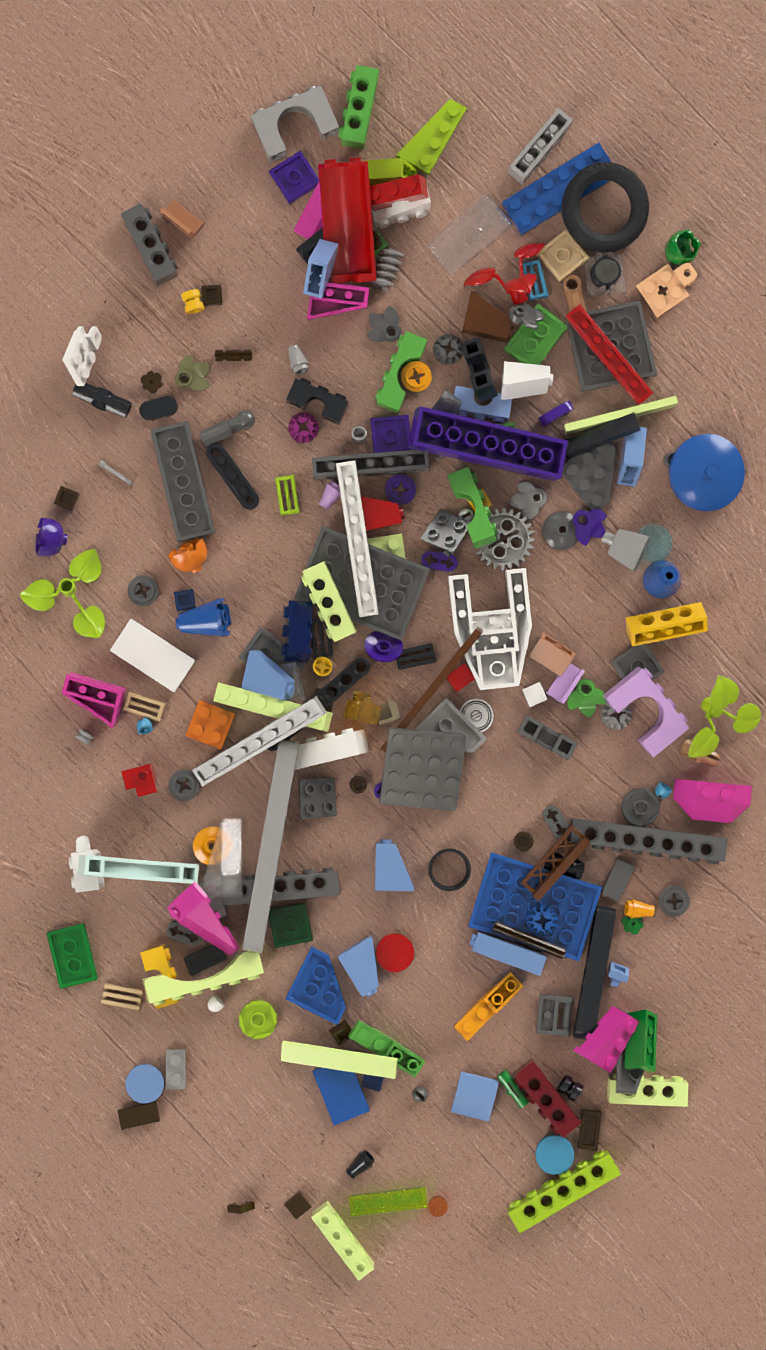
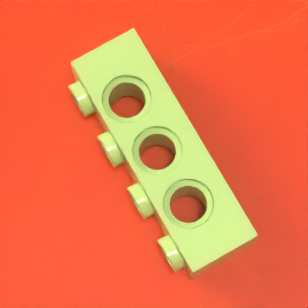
(330, 590)
(677, 1096)
(342, 1240)

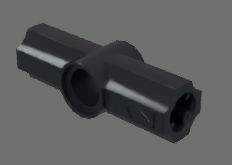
(103, 399)

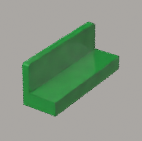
(641, 1047)

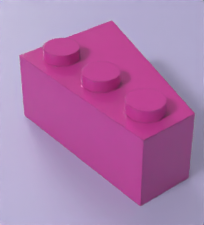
(338, 300)
(609, 1039)

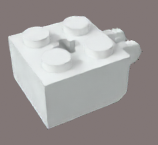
(80, 882)

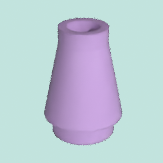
(330, 494)

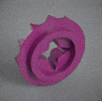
(304, 436)

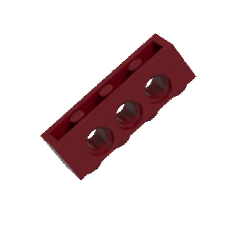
(530, 1071)

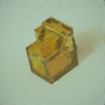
(362, 708)

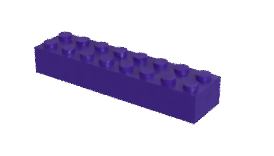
(487, 444)

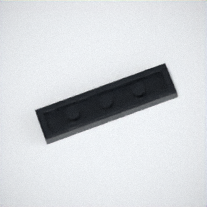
(602, 435)

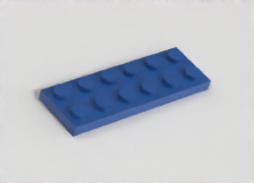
(544, 197)

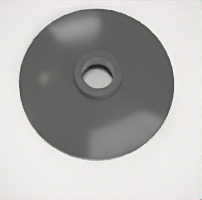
(551, 531)

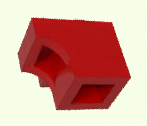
(141, 778)

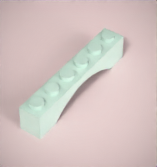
(137, 869)

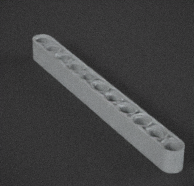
(270, 846)

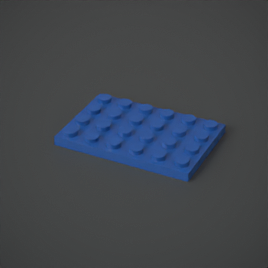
(509, 902)

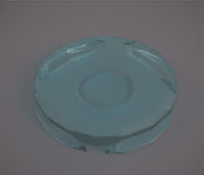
(660, 543)

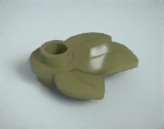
(195, 372)

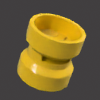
(192, 301)
(321, 664)

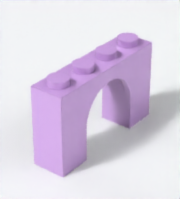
(669, 724)

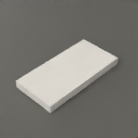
(152, 655)

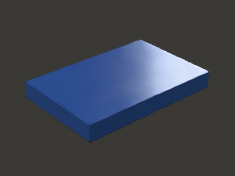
(341, 1094)

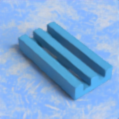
(545, 293)

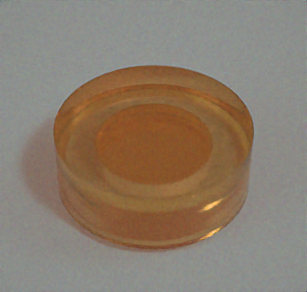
(437, 1206)

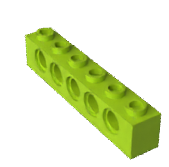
(559, 1201)

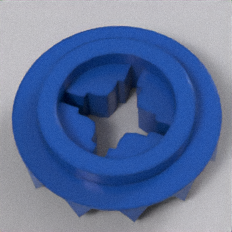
(534, 915)

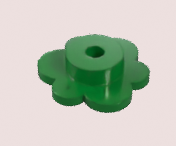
(634, 929)

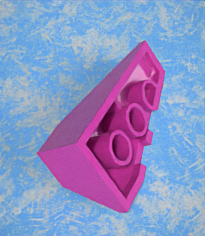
(311, 217)
(194, 912)

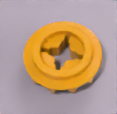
(420, 368)

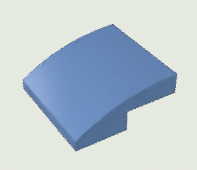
(474, 1096)

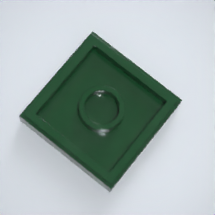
(290, 925)

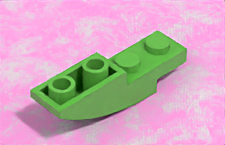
(386, 1046)

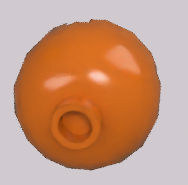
(189, 556)

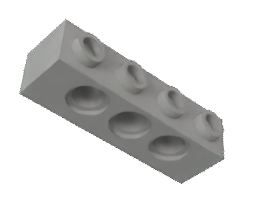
(540, 146)

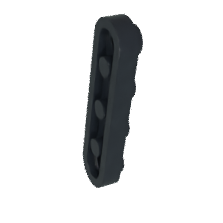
(232, 476)

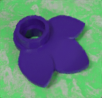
(590, 527)

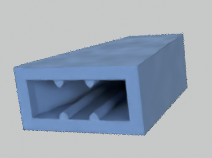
(320, 268)
(632, 458)
(267, 677)
(390, 868)
(361, 966)

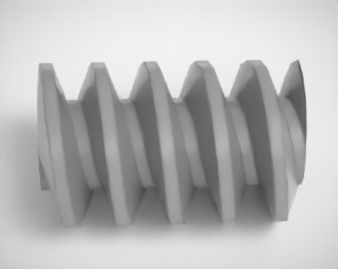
(386, 268)

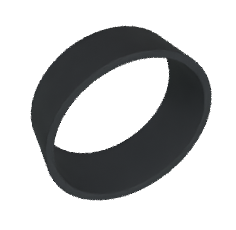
(462, 883)

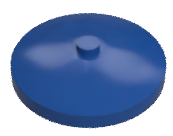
(706, 472)

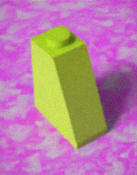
(389, 170)

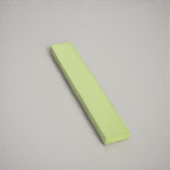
(639, 410)
(339, 1059)

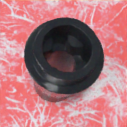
(361, 1163)

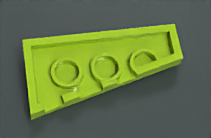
(433, 137)

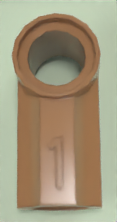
(575, 296)

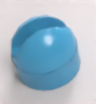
(144, 726)
(663, 790)

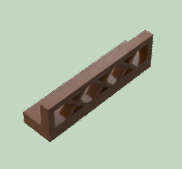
(558, 869)

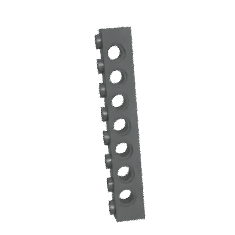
(716, 844)

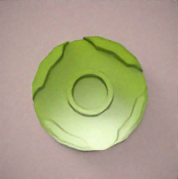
(258, 1019)

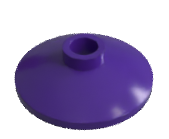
(383, 647)

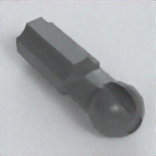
(225, 429)

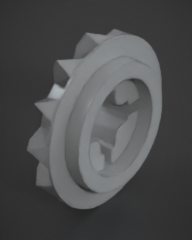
(611, 722)

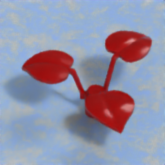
(516, 287)

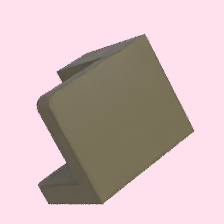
(388, 713)

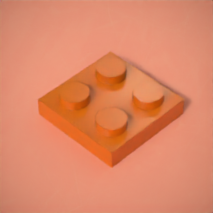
(210, 724)

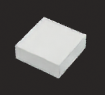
(534, 694)

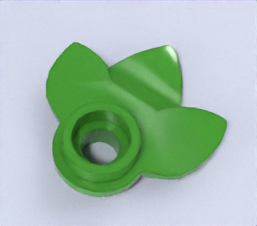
(585, 700)

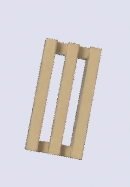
(160, 711)
(122, 1004)

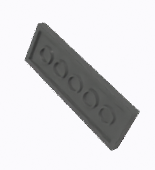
(182, 481)

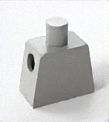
(627, 547)

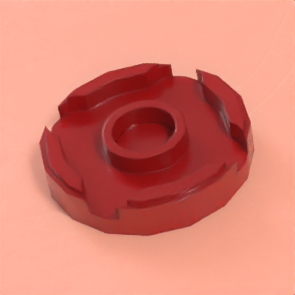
(395, 952)

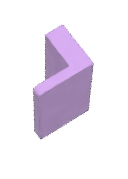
(564, 684)

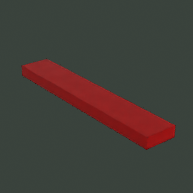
(608, 354)

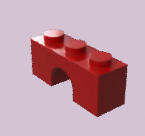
(404, 189)

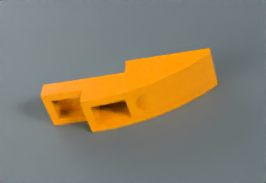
(488, 1005)

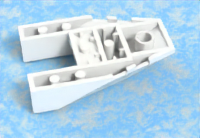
(501, 648)

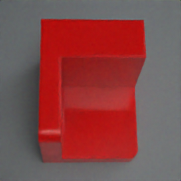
(460, 677)

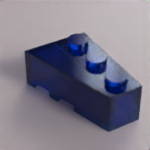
(297, 631)

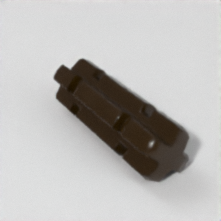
(233, 355)

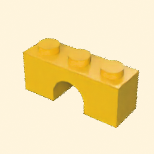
(159, 959)

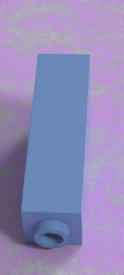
(508, 952)

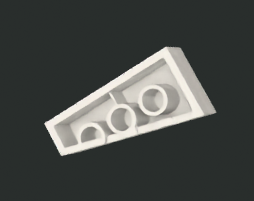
(331, 748)

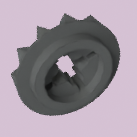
(453, 356)
(134, 588)
(174, 786)
(680, 907)

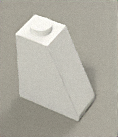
(524, 380)

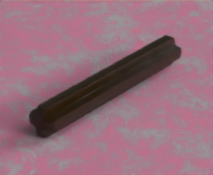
(529, 940)

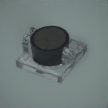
(604, 273)

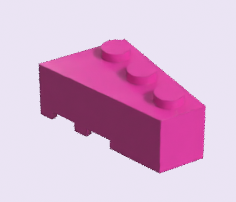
(96, 696)

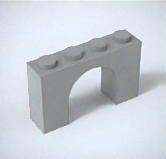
(311, 103)

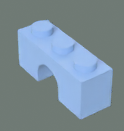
(497, 410)

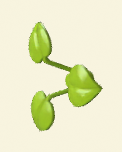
(41, 594)
(723, 693)

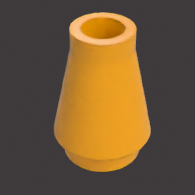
(638, 909)

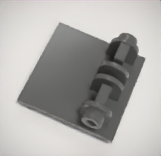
(446, 532)
(317, 798)

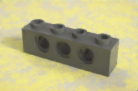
(133, 218)

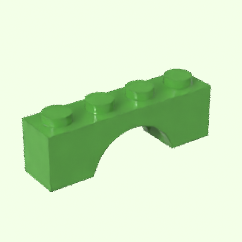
(410, 349)
(480, 528)

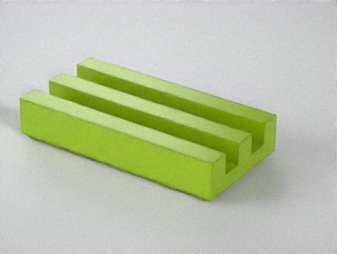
(289, 511)

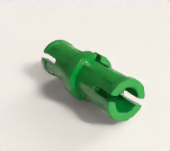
(520, 1099)

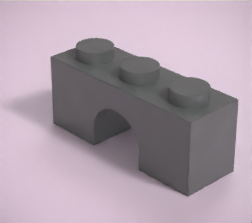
(546, 737)

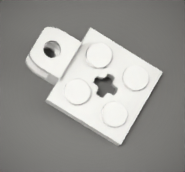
(79, 353)

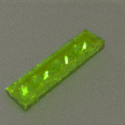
(387, 1201)

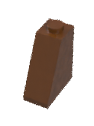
(486, 320)

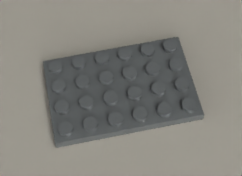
(396, 583)

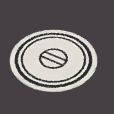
(478, 713)

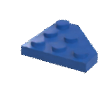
(318, 987)

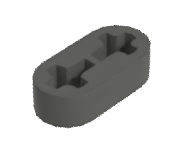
(551, 824)
(182, 937)

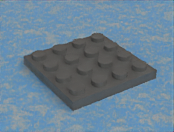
(629, 334)
(422, 769)

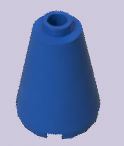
(656, 581)
(206, 619)

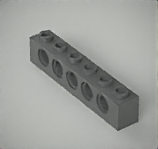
(373, 464)
(291, 892)

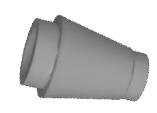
(298, 361)

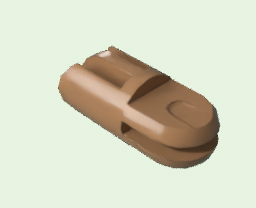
(684, 748)

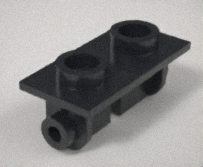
(306, 249)
(575, 870)

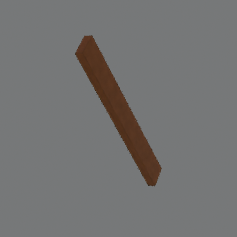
(438, 681)

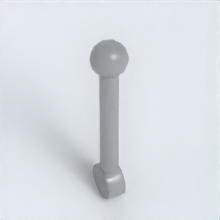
(102, 464)

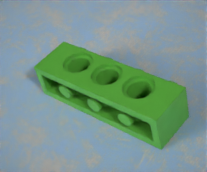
(360, 77)

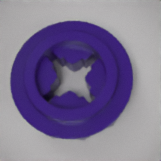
(407, 483)

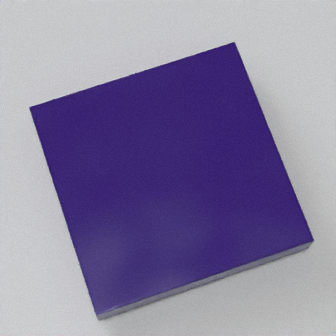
(294, 177)
(390, 433)

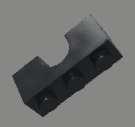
(480, 369)
(303, 392)

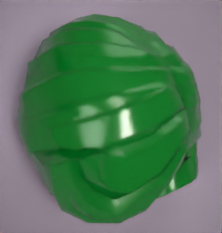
(678, 247)

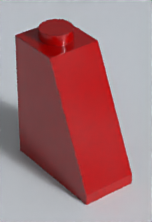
(381, 514)

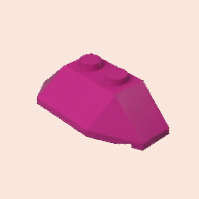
(712, 800)

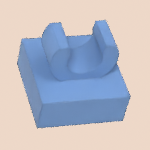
(617, 974)

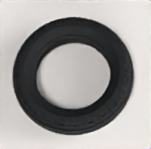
(639, 207)

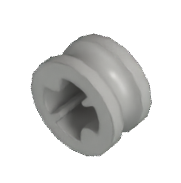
(85, 737)

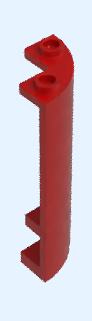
(348, 218)

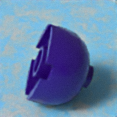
(49, 538)

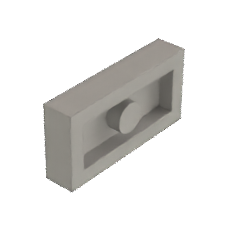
(175, 1069)

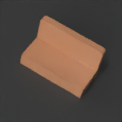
(182, 219)
(552, 654)

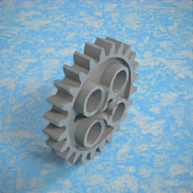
(512, 554)

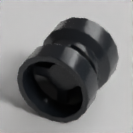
(570, 1088)

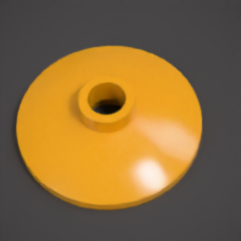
(202, 841)

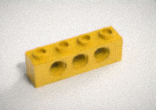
(666, 624)

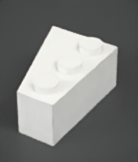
(401, 212)

